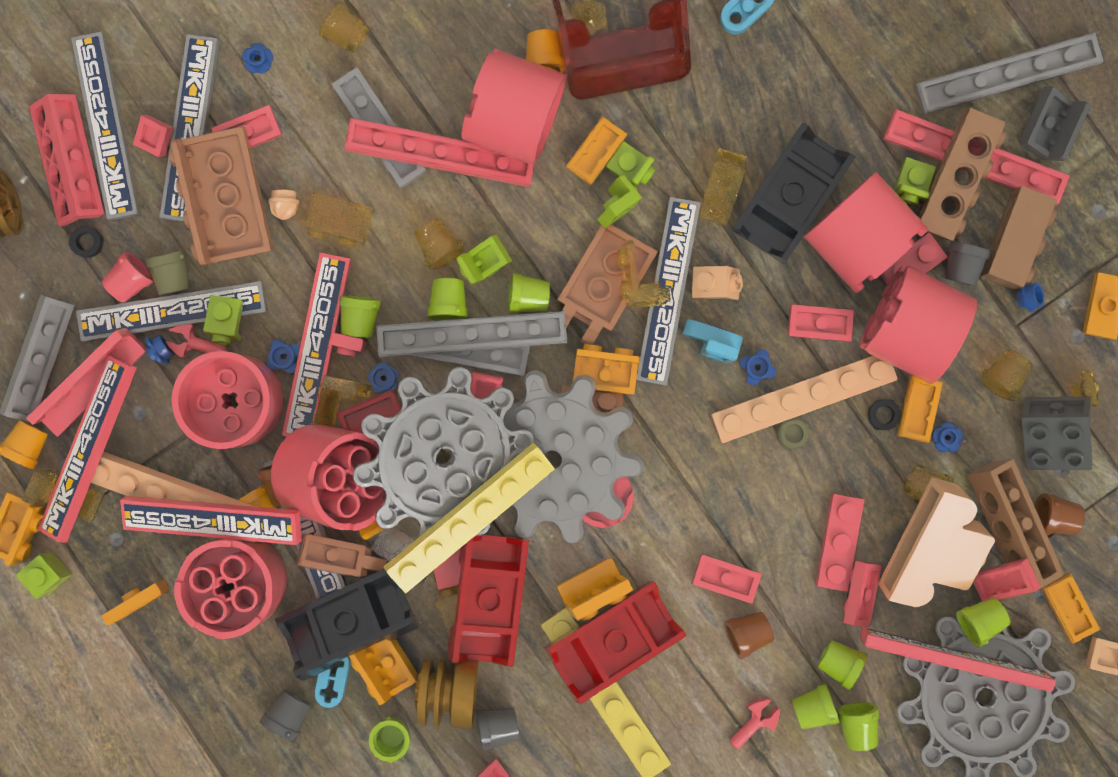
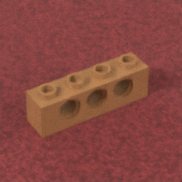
(991, 136)
(1014, 518)

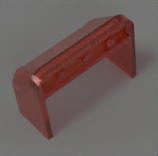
(628, 56)

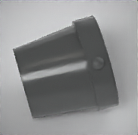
(965, 262)
(286, 715)
(496, 727)

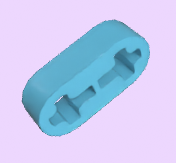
(704, 332)
(340, 684)

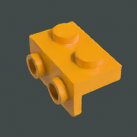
(610, 371)
(17, 528)
(594, 589)
(384, 669)

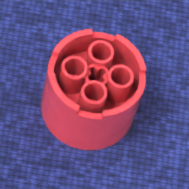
(513, 106)
(866, 232)
(919, 324)
(203, 403)
(316, 476)
(257, 593)

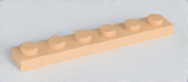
(802, 397)
(140, 481)

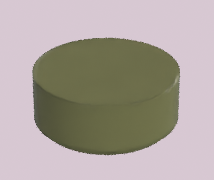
(793, 433)

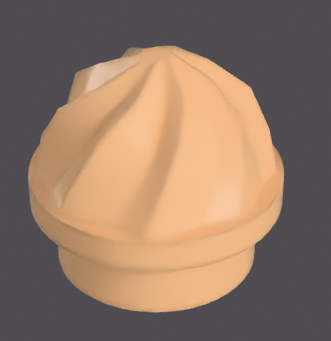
(283, 203)

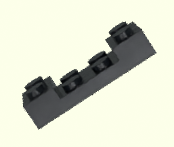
(792, 194)
(345, 623)

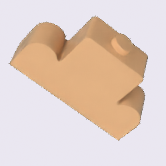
(937, 547)

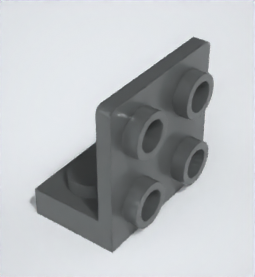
(1057, 433)

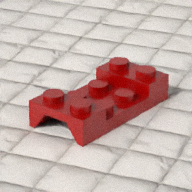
(488, 600)
(614, 643)

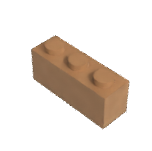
(1019, 238)

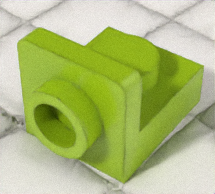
(631, 164)
(914, 181)
(623, 200)

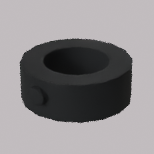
(75, 237)
(896, 414)

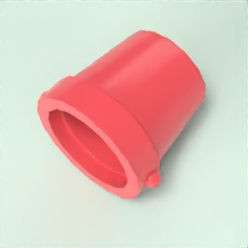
(127, 277)

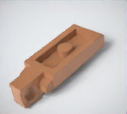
(337, 556)

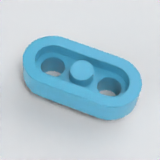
(746, 10)

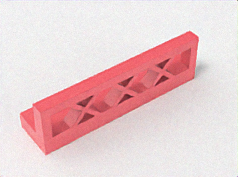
(68, 157)
(73, 394)

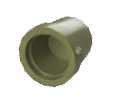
(169, 272)

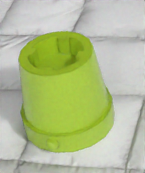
(528, 294)
(447, 300)
(358, 315)
(983, 621)
(842, 663)
(815, 708)
(860, 725)
(389, 739)

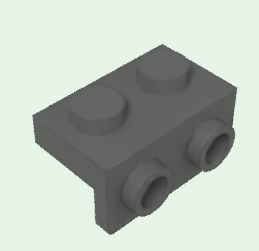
(1054, 125)

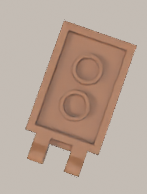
(594, 287)

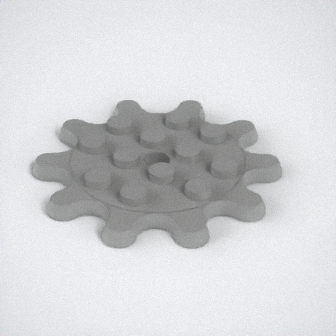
(413, 438)
(588, 453)
(987, 732)

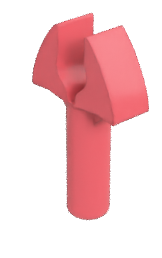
(193, 342)
(756, 722)

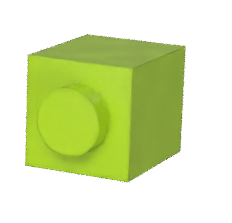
(44, 575)

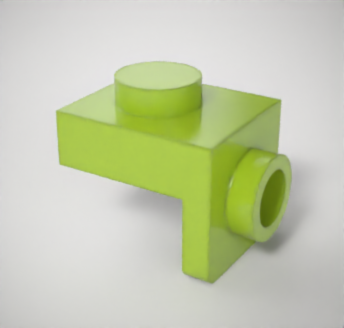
(483, 260)
(223, 319)

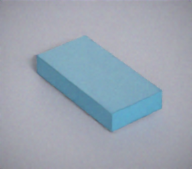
(719, 351)

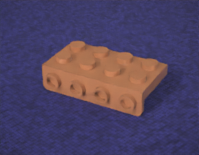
(221, 196)

